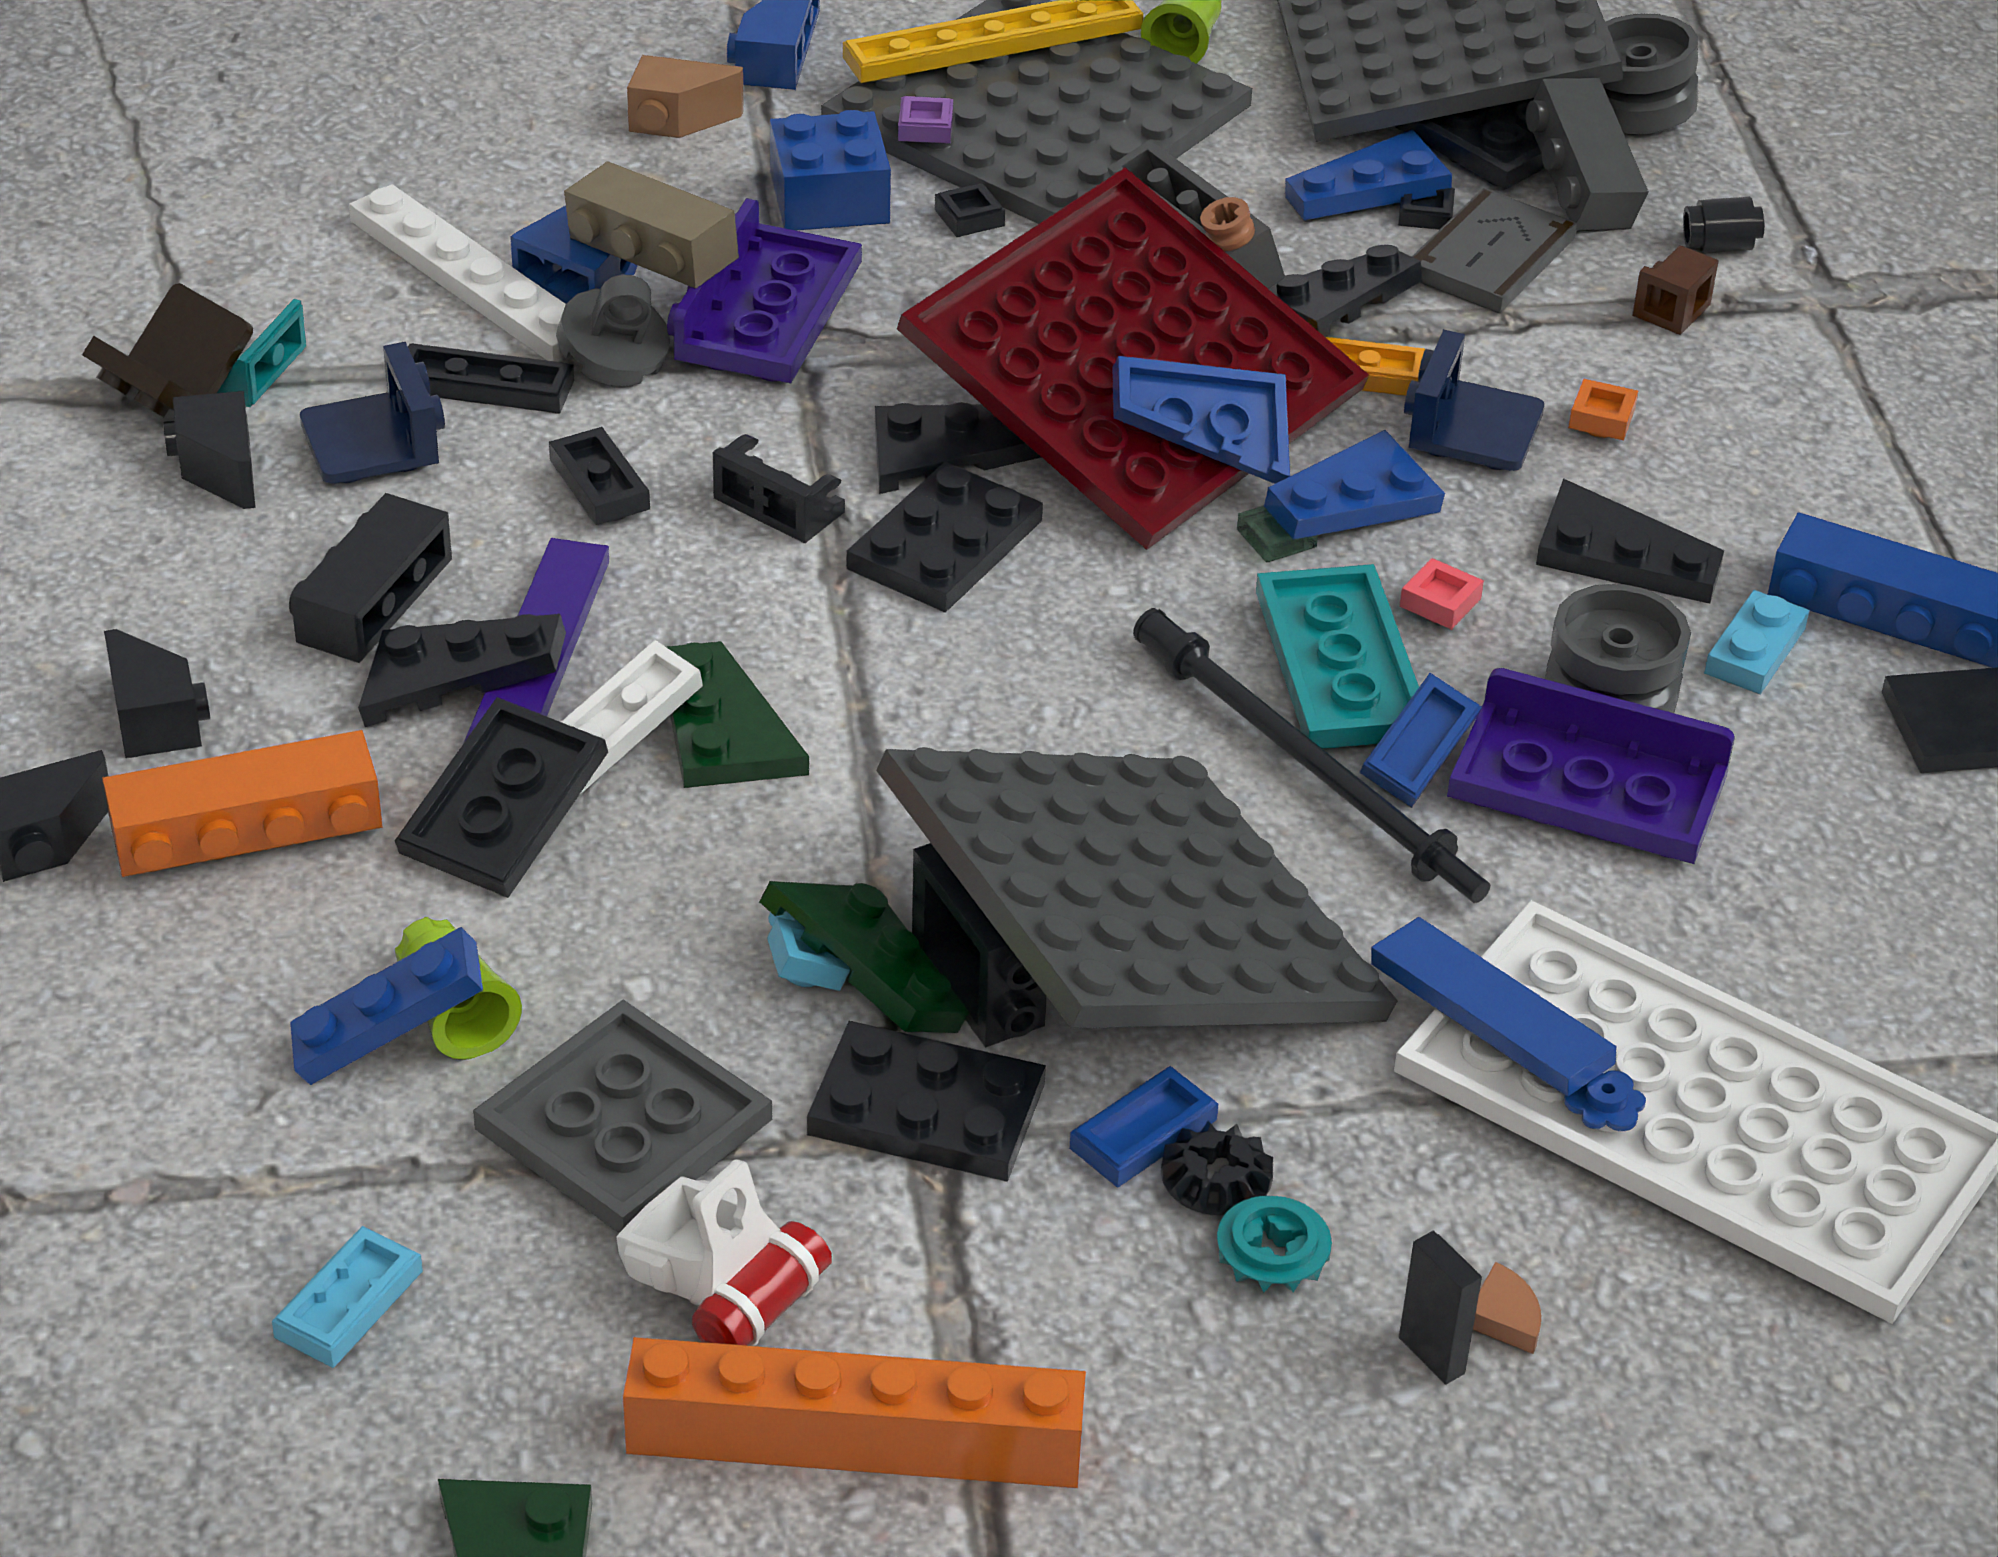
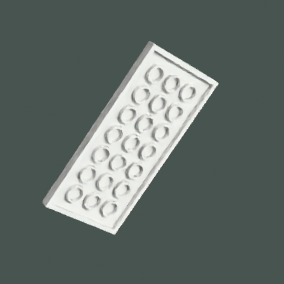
(1742, 1117)

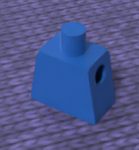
(561, 263)

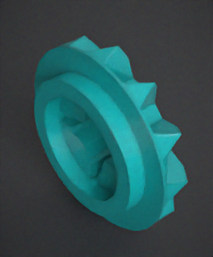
(1288, 1225)

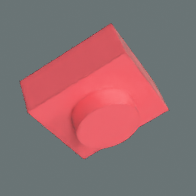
(1441, 593)

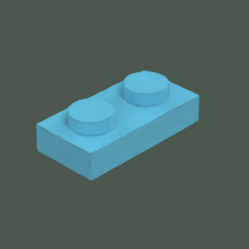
(1756, 641)

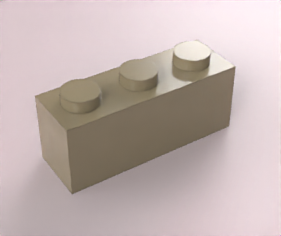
(651, 224)

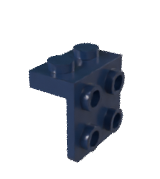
(1466, 417)
(378, 430)

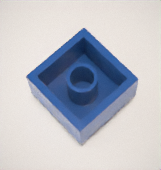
(830, 170)

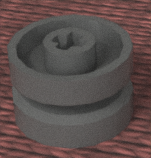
(1657, 70)
(1620, 645)

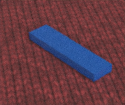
(1494, 1006)

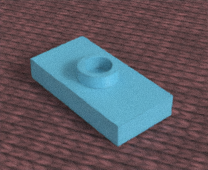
(347, 1296)

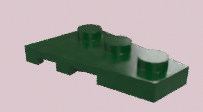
(729, 727)
(876, 945)
(516, 1518)

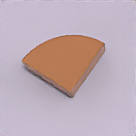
(1508, 1309)

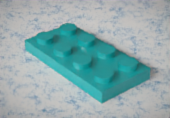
(1337, 652)

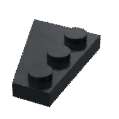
(1346, 285)
(922, 437)
(439, 659)

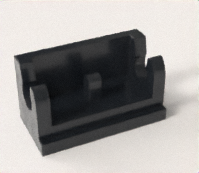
(773, 494)

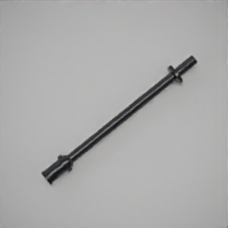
(1188, 656)

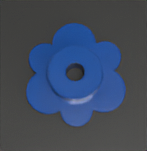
(1608, 1102)

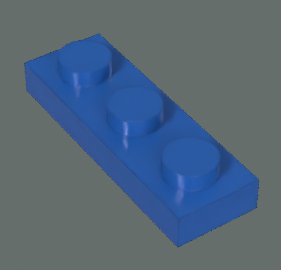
(385, 1005)

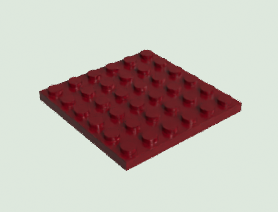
(1107, 280)

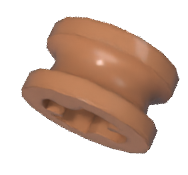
(1228, 223)

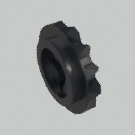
(1186, 1171)

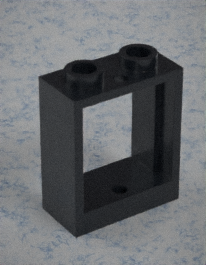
(972, 954)

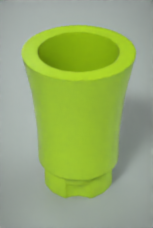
(1182, 26)
(478, 1022)

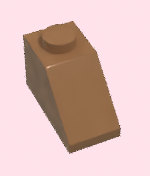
(682, 96)

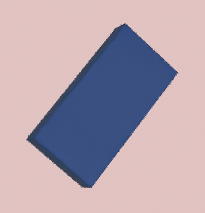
(1420, 740)
(1137, 1126)

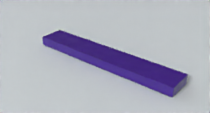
(562, 586)

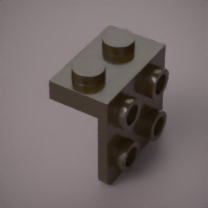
(180, 353)

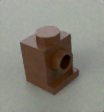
(1675, 290)

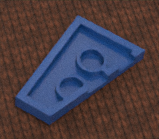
(1369, 178)
(1210, 410)
(1353, 490)

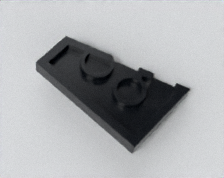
(1626, 547)

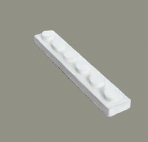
(462, 267)

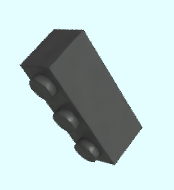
(1586, 153)

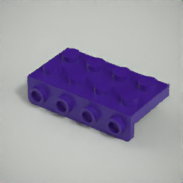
(767, 303)
(1594, 764)

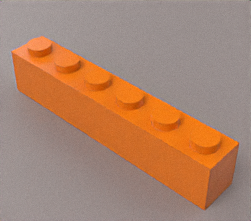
(854, 1412)

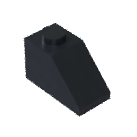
(213, 445)
(154, 696)
(50, 813)

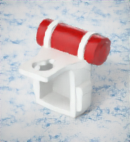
(723, 1255)

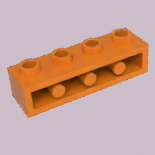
(242, 802)

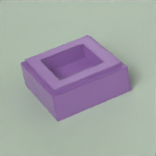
(925, 119)

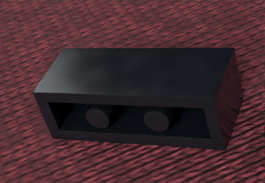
(371, 577)

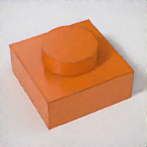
(1603, 409)

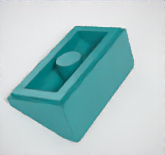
(268, 355)

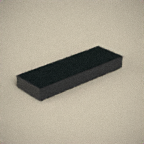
(495, 378)

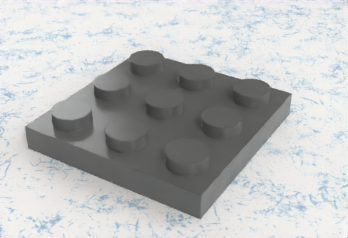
(622, 1114)

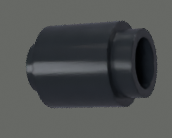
(1723, 224)

